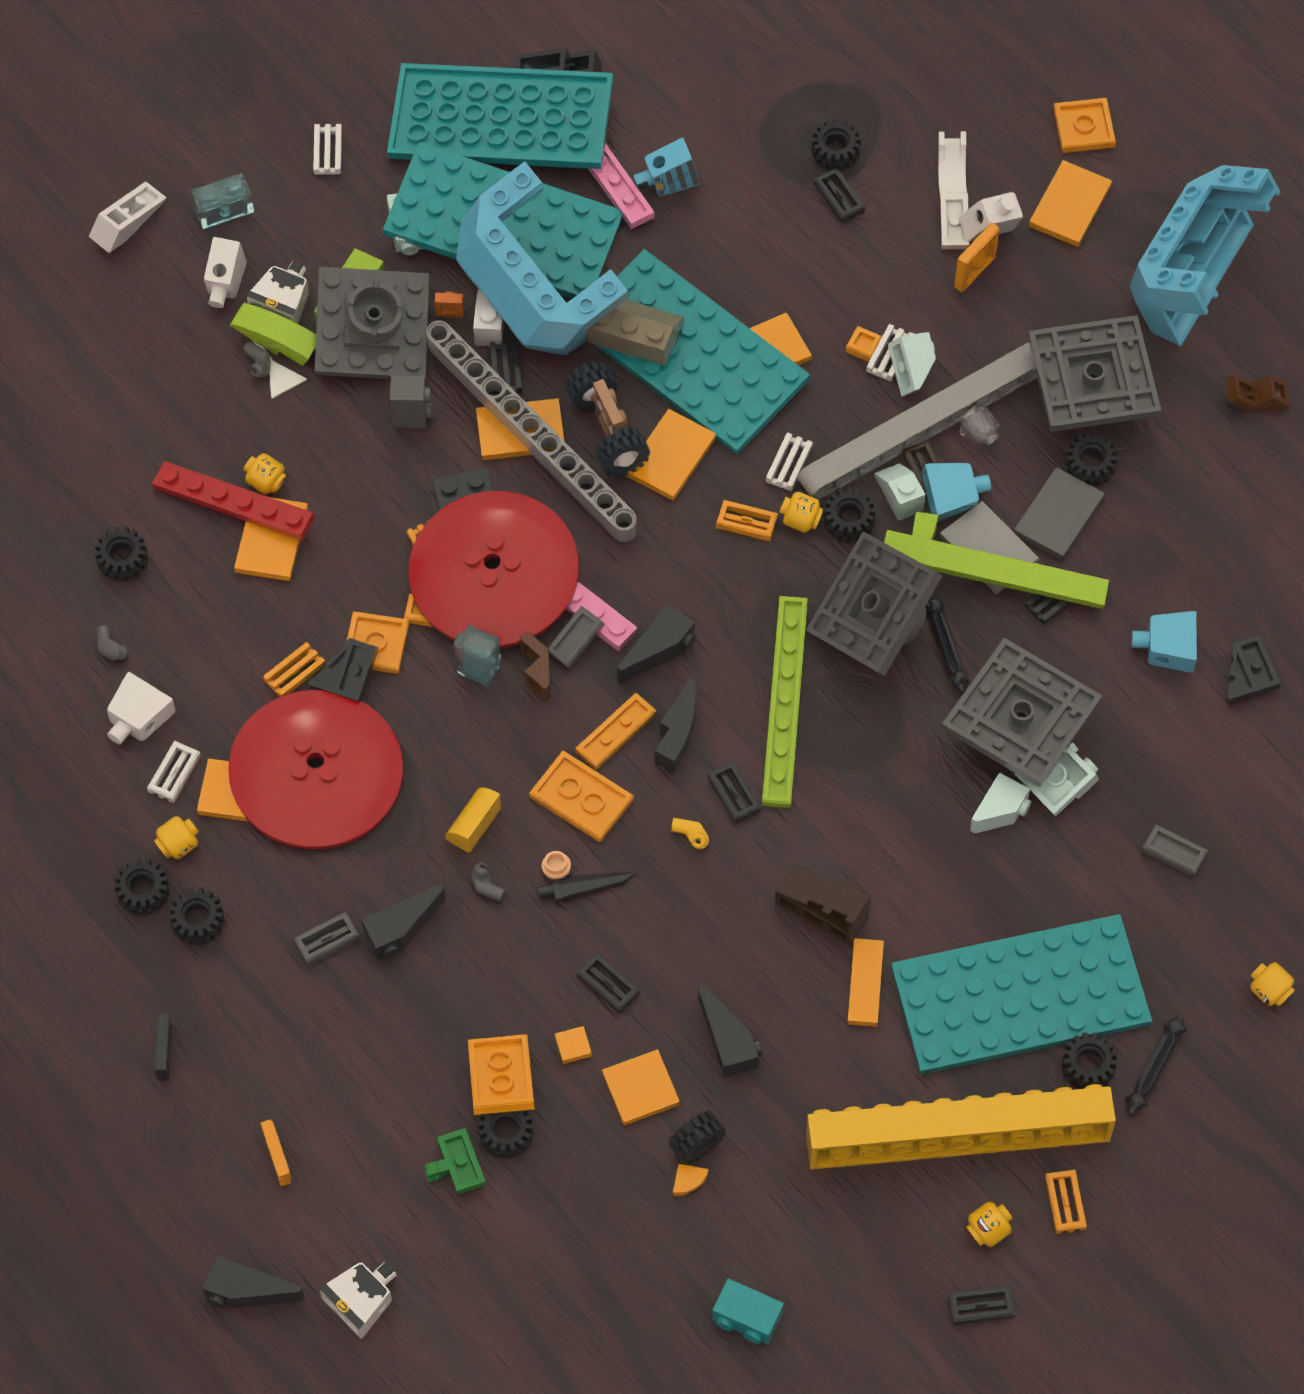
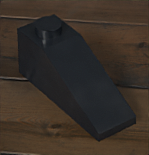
(658, 644)
(398, 924)
(730, 1037)
(243, 1286)

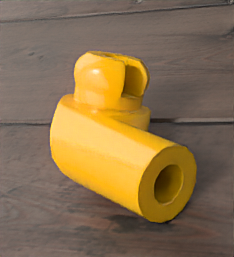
(694, 831)

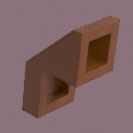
(1263, 394)
(538, 674)

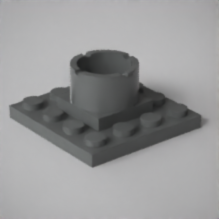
(371, 323)
(1094, 373)
(875, 603)
(1022, 712)

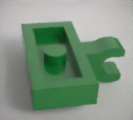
(458, 1162)

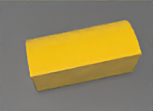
(474, 819)

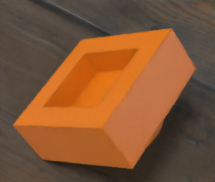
(449, 304)

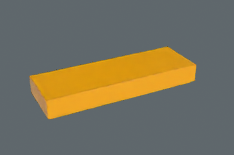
(615, 731)
(865, 982)

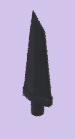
(581, 884)

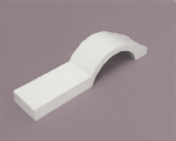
(952, 190)

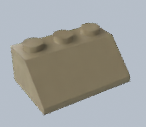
(637, 331)

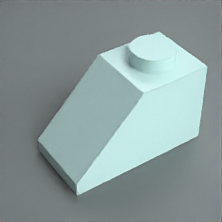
(912, 360)
(901, 490)
(1001, 805)

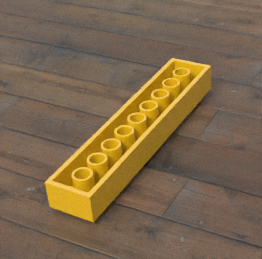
(960, 1127)

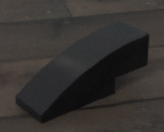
(560, 60)
(677, 729)

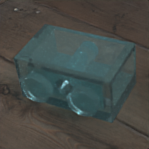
(222, 200)
(477, 655)

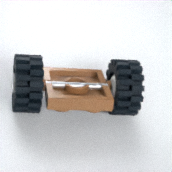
(597, 389)

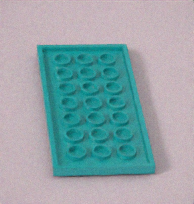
(503, 114)
(556, 228)
(718, 366)
(1020, 994)

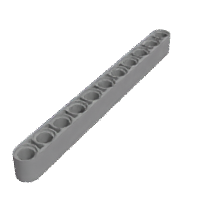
(918, 423)
(536, 441)

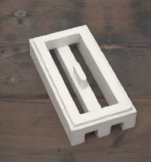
(327, 131)
(890, 331)
(797, 443)
(184, 775)

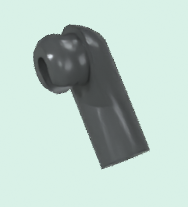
(261, 360)
(108, 647)
(483, 883)

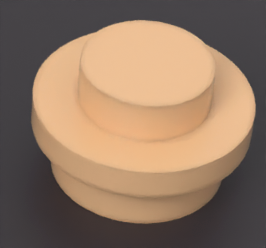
(556, 865)

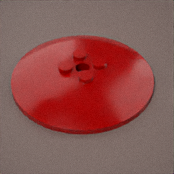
(521, 594)
(320, 804)

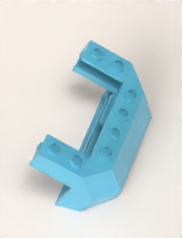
(1197, 247)
(515, 282)

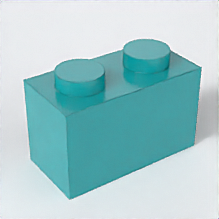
(747, 1312)

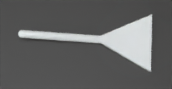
(282, 378)

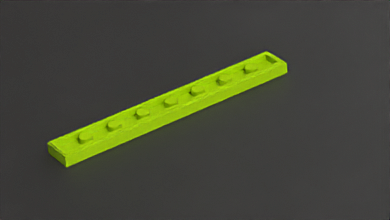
(1002, 570)
(784, 702)

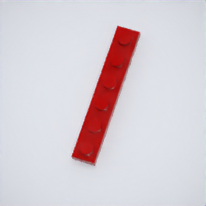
(233, 500)

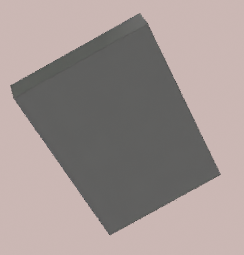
(1059, 513)

